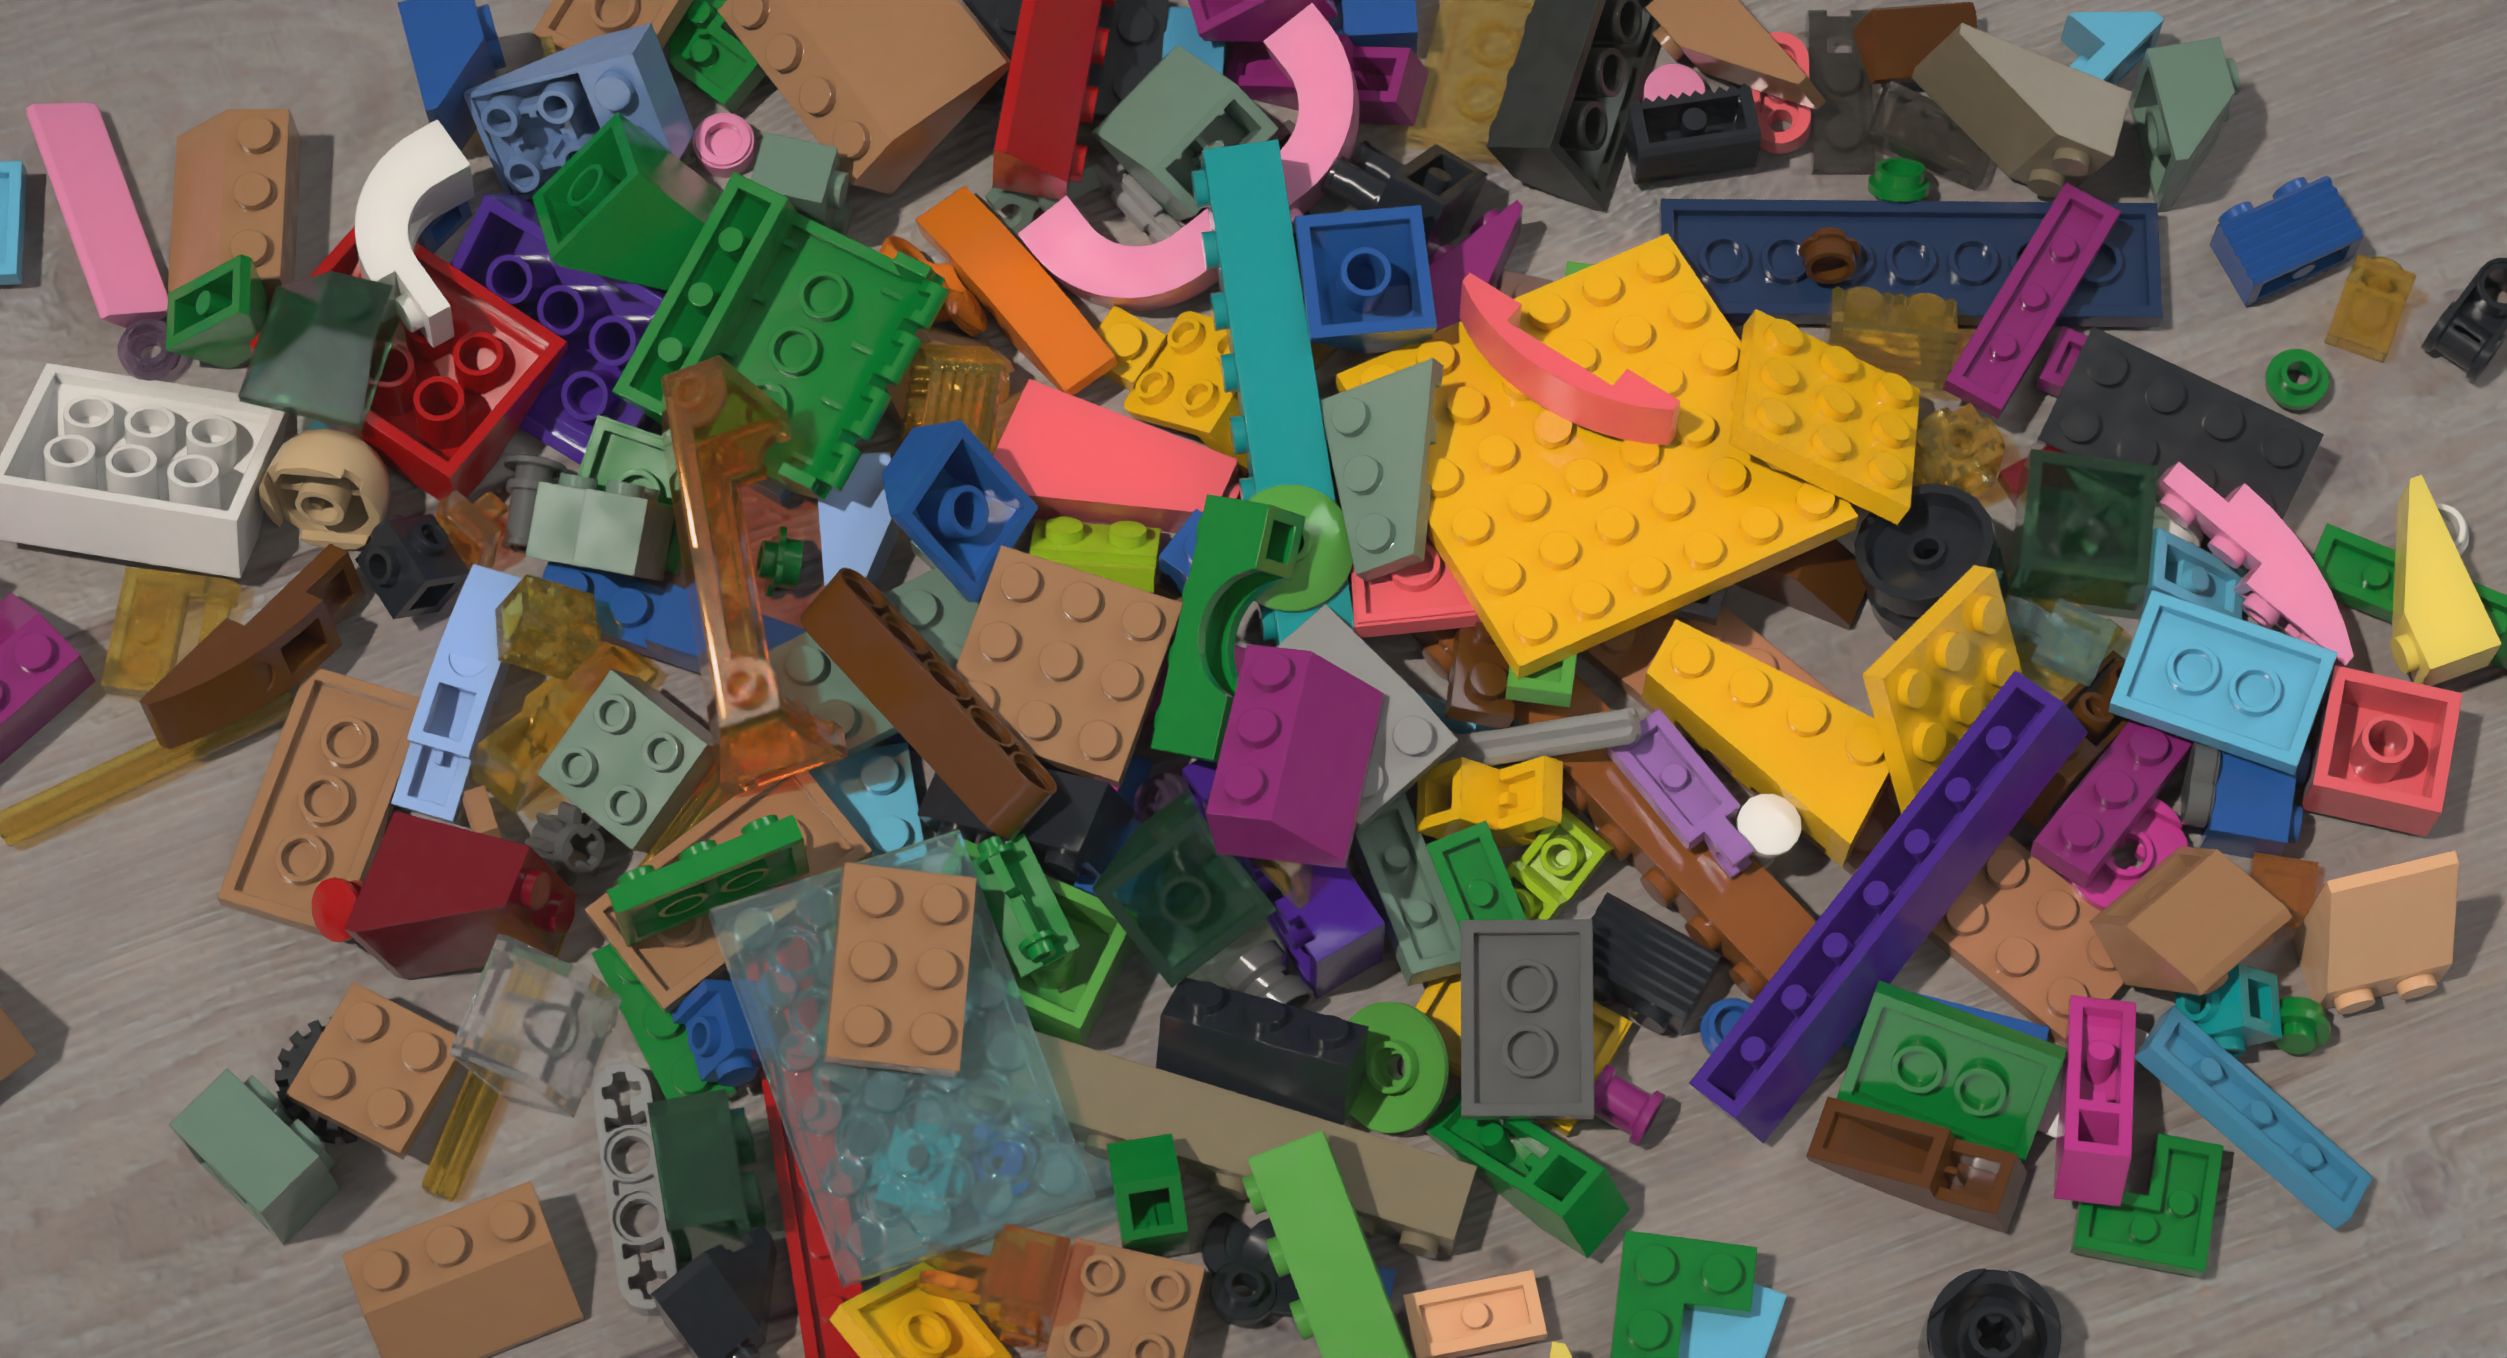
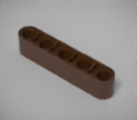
(928, 703)

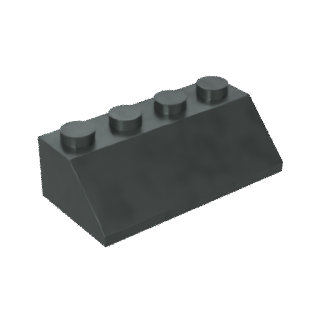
(1572, 95)

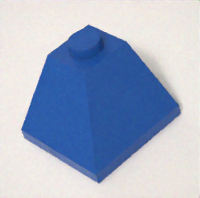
(1366, 278)
(955, 502)

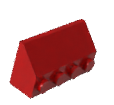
(1049, 96)

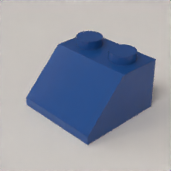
(451, 52)

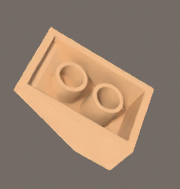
(2380, 933)

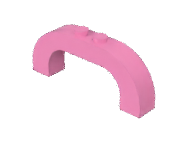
(1175, 268)

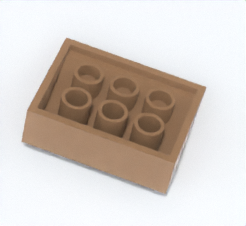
(872, 74)

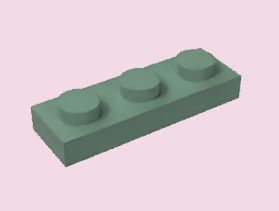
(1408, 895)

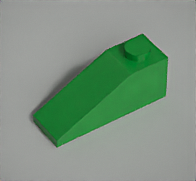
(1536, 1175)

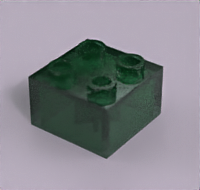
(2083, 529)
(703, 1172)

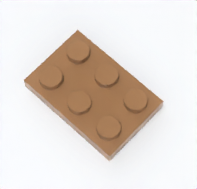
(900, 970)

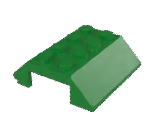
(800, 318)

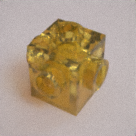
(1967, 468)
(547, 627)

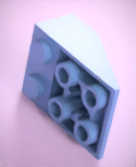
(557, 104)

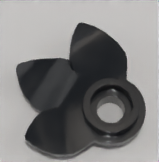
(1242, 1258)

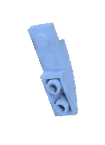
(456, 700)

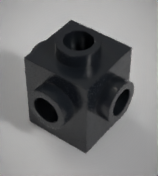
(412, 565)

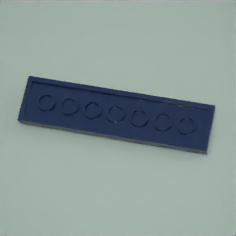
(1946, 248)

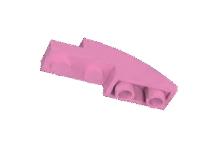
(2282, 577)

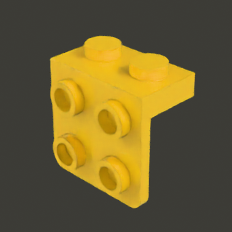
(1186, 386)

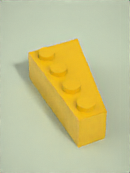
(1773, 733)

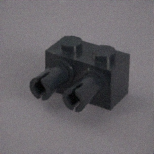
(1435, 180)

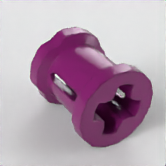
(1625, 1104)

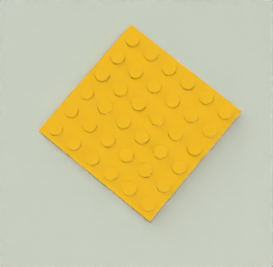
(1589, 532)

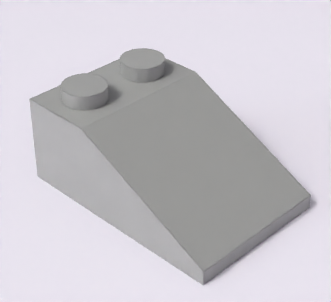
(1409, 732)

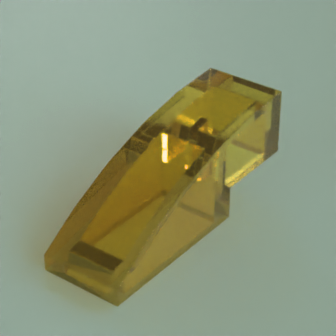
(517, 750)

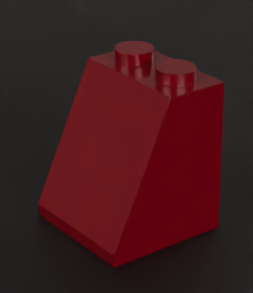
(448, 893)

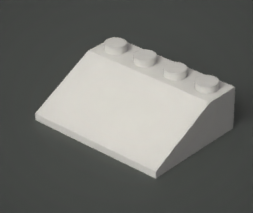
(138, 470)

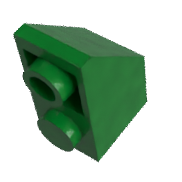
(1149, 1195)

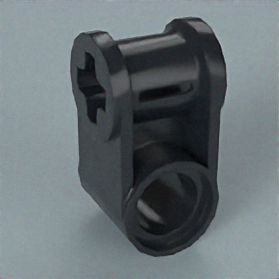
(2474, 324)

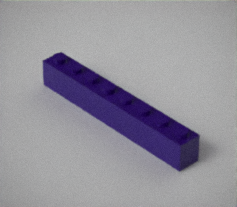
(1889, 906)

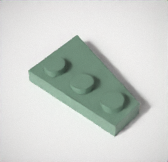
(1380, 464)

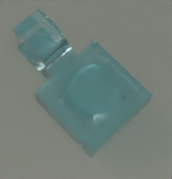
(2066, 639)

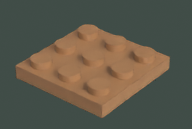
(1068, 661)

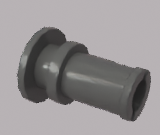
(523, 491)

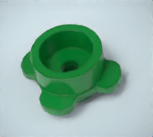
(779, 562)

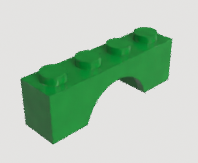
(1236, 558)

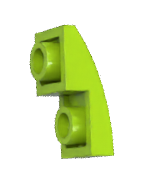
(1557, 867)

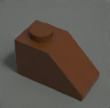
(1815, 582)

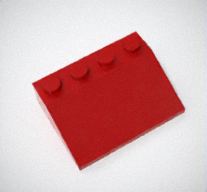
(454, 406)

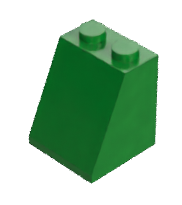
(624, 208)

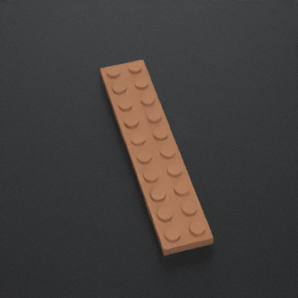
(2013, 922)

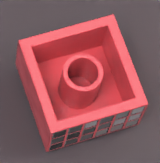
(2381, 751)

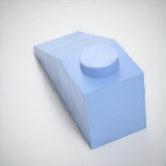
(857, 522)

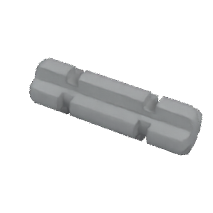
(1135, 200)

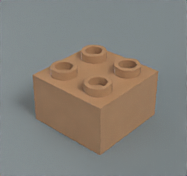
(1126, 1305)

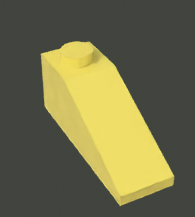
(2437, 613)

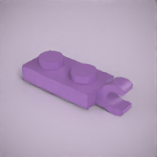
(1684, 792)

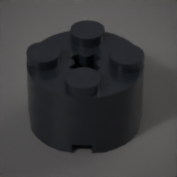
(1991, 1304)

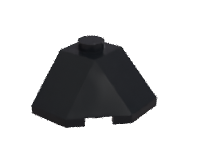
(722, 1299)

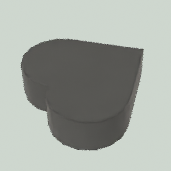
(2199, 785)

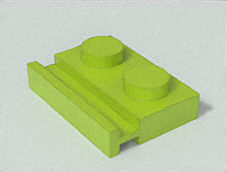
(1117, 551)

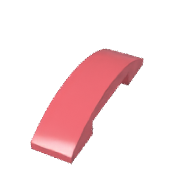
(1626, 410)

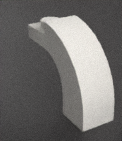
(398, 201)

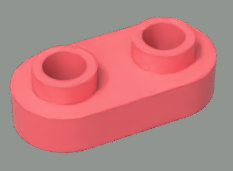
(1772, 108)

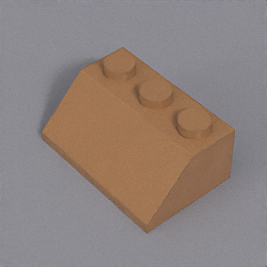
(237, 196)
(465, 1281)

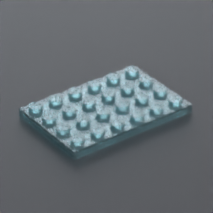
(890, 1155)

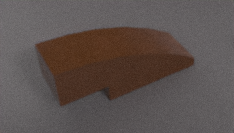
(1918, 1163)

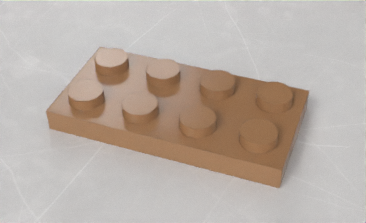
(321, 797)
(684, 956)

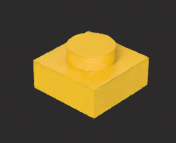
(1132, 343)

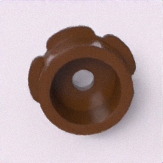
(1829, 255)

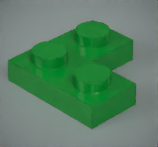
(2166, 1226)
(1673, 1274)

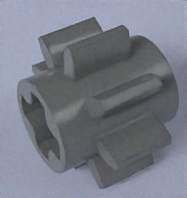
(568, 842)

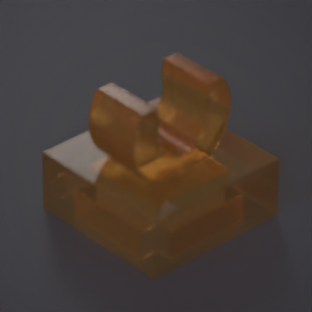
(473, 527)

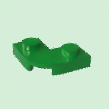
(712, 57)

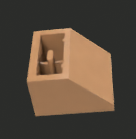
(2188, 923)

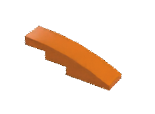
(1016, 292)

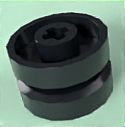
(1925, 554)

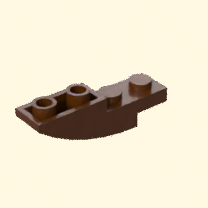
(255, 662)

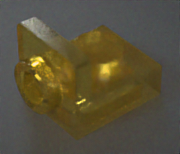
(2370, 307)

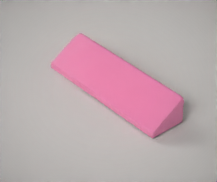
(99, 212)

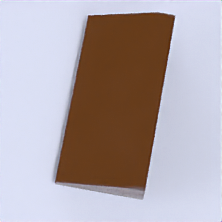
(1902, 36)

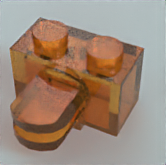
(1012, 1286)

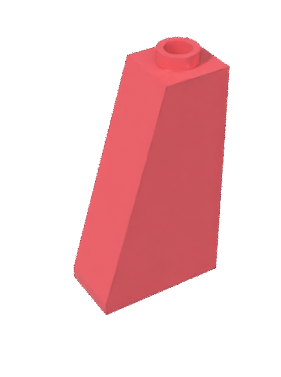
(1106, 465)

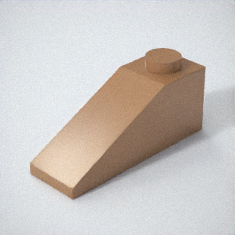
(1731, 45)

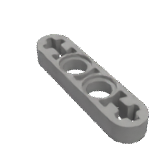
(631, 1189)

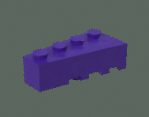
(1332, 933)

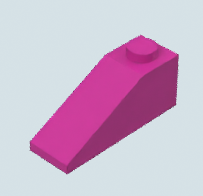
(2096, 1101)

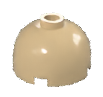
(327, 487)

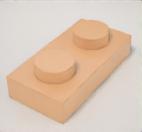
(1475, 1316)

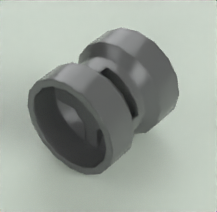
(1265, 975)

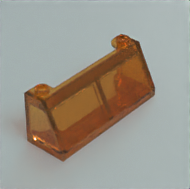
(714, 445)

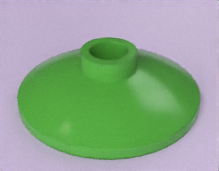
(1326, 553)
(1386, 1098)

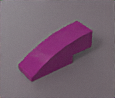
(1386, 78)

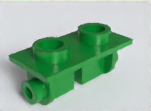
(1023, 904)

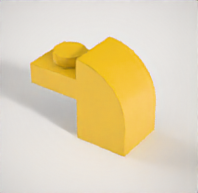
(1510, 799)

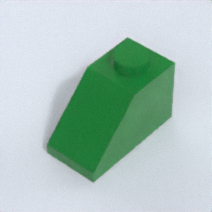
(217, 314)

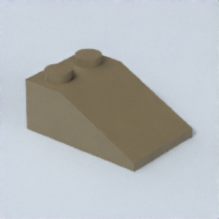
(2025, 109)

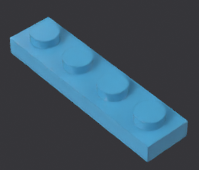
(2254, 1117)

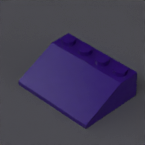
(590, 311)

